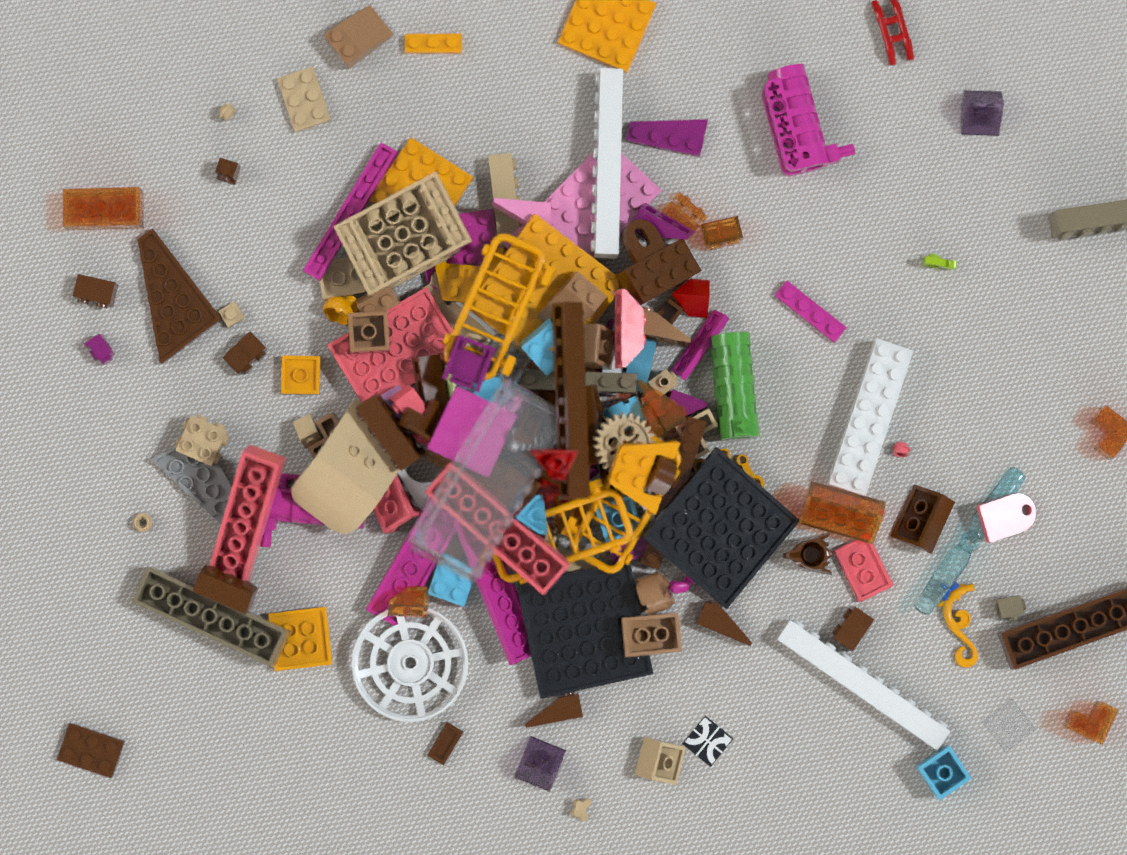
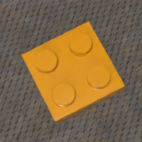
(300, 375)

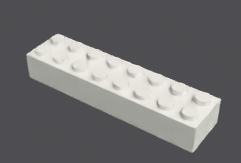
(870, 417)

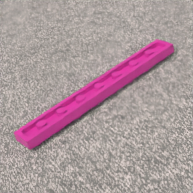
(353, 204)

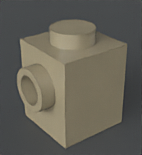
(1010, 607)

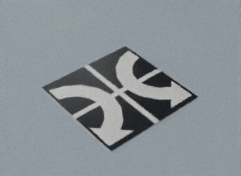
(707, 741)

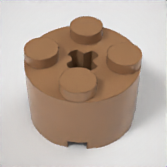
(654, 592)

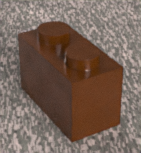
(95, 290)
(852, 628)

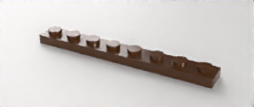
(688, 449)

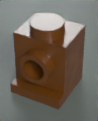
(227, 171)

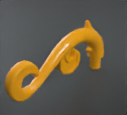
(964, 622)

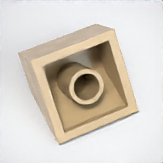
(660, 760)

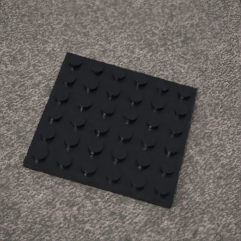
(720, 527)
(578, 630)

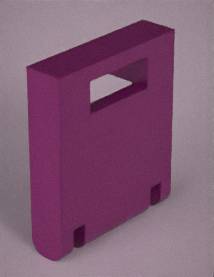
(466, 366)

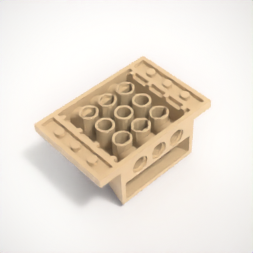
(403, 234)

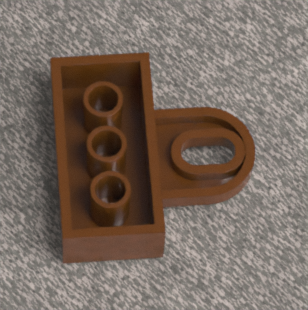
(656, 265)

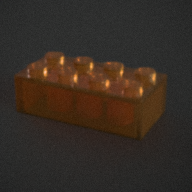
(103, 208)
(842, 512)

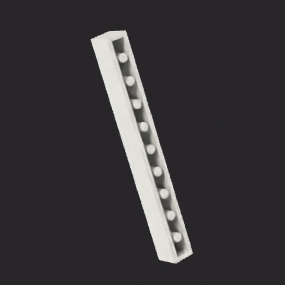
(607, 163)
(863, 685)

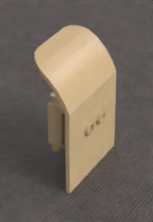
(345, 475)

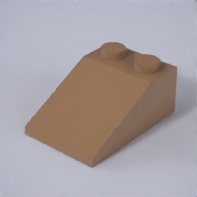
(358, 36)
(575, 289)
(661, 330)
(651, 634)

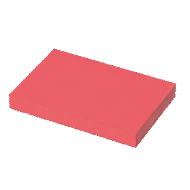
(863, 569)

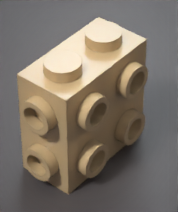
(202, 440)

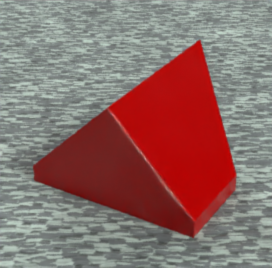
(694, 297)
(555, 461)

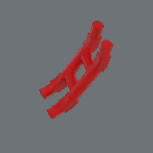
(888, 40)

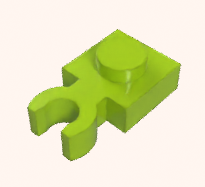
(935, 261)

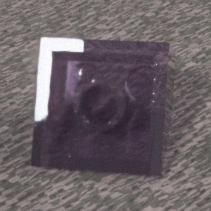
(981, 112)
(540, 763)

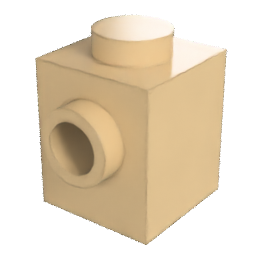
(664, 381)
(307, 431)

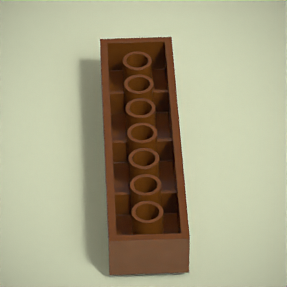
(1065, 629)

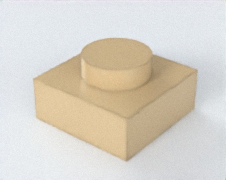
(231, 314)

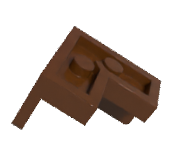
(423, 424)

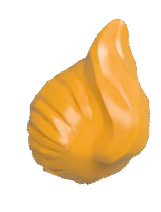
(338, 307)

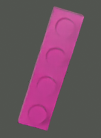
(810, 311)
(699, 344)

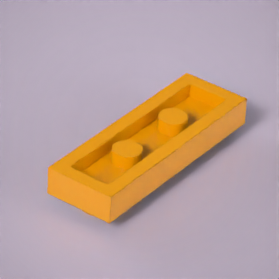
(433, 43)

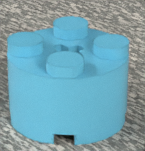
(632, 406)

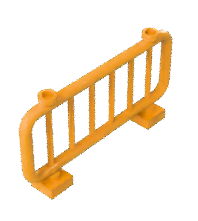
(539, 272)
(595, 495)
(579, 530)

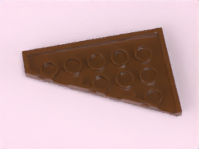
(175, 301)

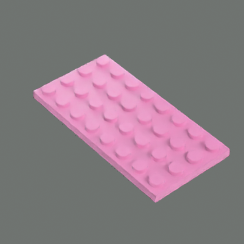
(573, 201)

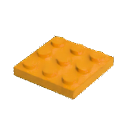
(308, 641)

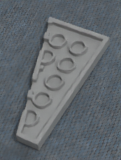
(202, 482)

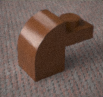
(661, 475)

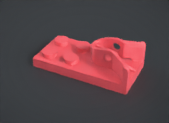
(395, 508)

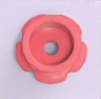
(901, 449)

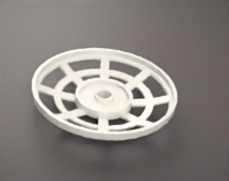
(410, 676)

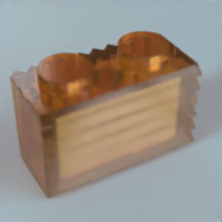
(721, 232)

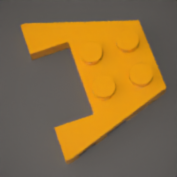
(457, 279)
(633, 467)

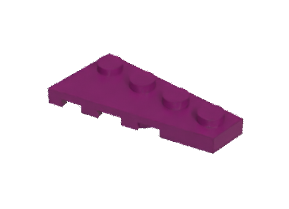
(670, 135)

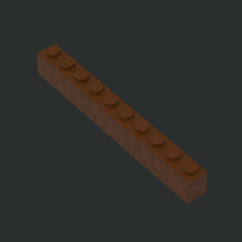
(571, 396)

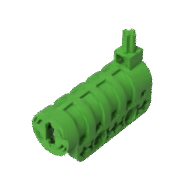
(734, 386)

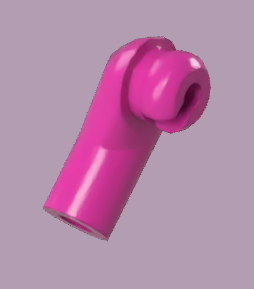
(680, 586)

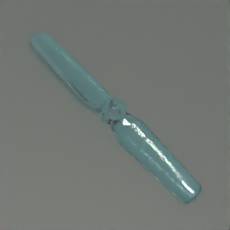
(959, 556)

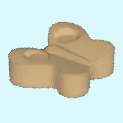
(580, 808)

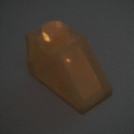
(410, 602)

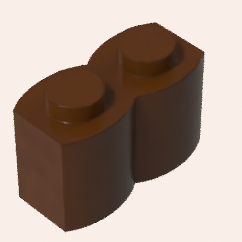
(245, 353)

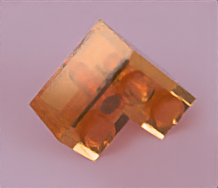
(1115, 432)
(1096, 725)

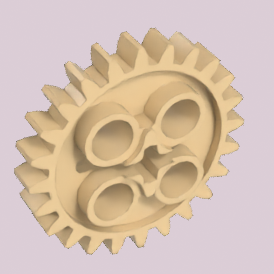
(615, 429)

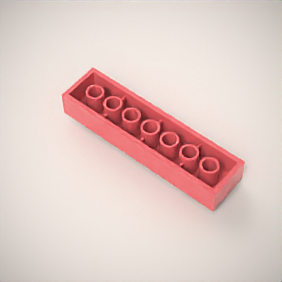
(247, 512)
(524, 550)

